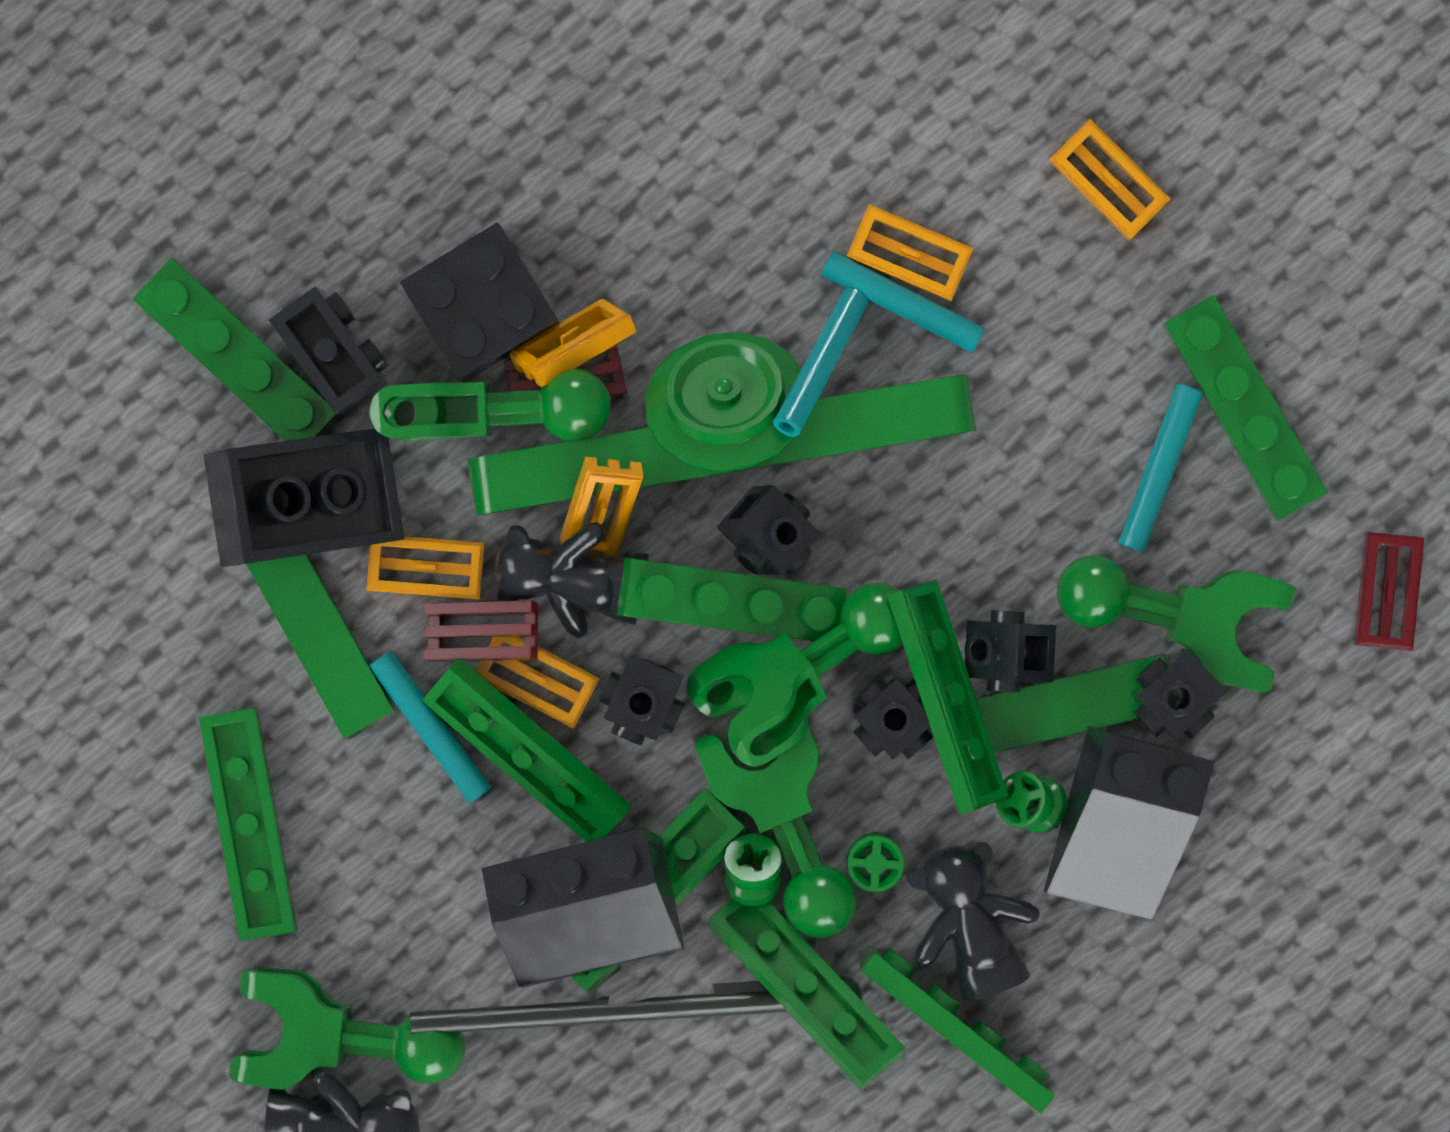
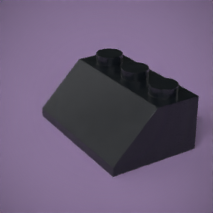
(584, 907)

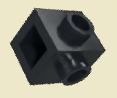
(769, 531)
(998, 647)
(645, 677)
(1198, 692)
(875, 702)

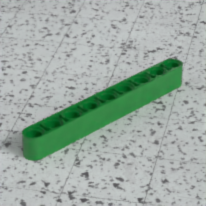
(833, 427)

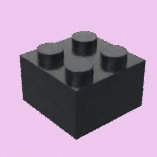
(479, 302)

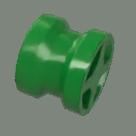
(1023, 791)
(883, 872)
(743, 881)

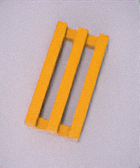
(1143, 213)
(953, 271)
(572, 342)
(607, 477)
(474, 570)
(579, 699)

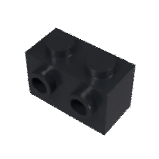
(329, 351)

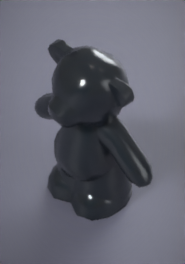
(568, 577)
(984, 954)
(339, 1110)

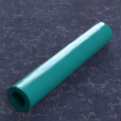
(903, 301)
(821, 362)
(1160, 468)
(430, 727)

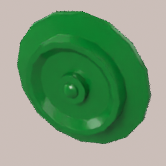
(719, 401)

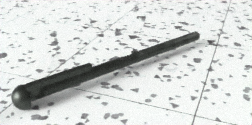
(727, 999)

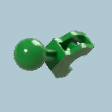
(569, 407)
(1201, 619)
(782, 682)
(818, 896)
(323, 1034)

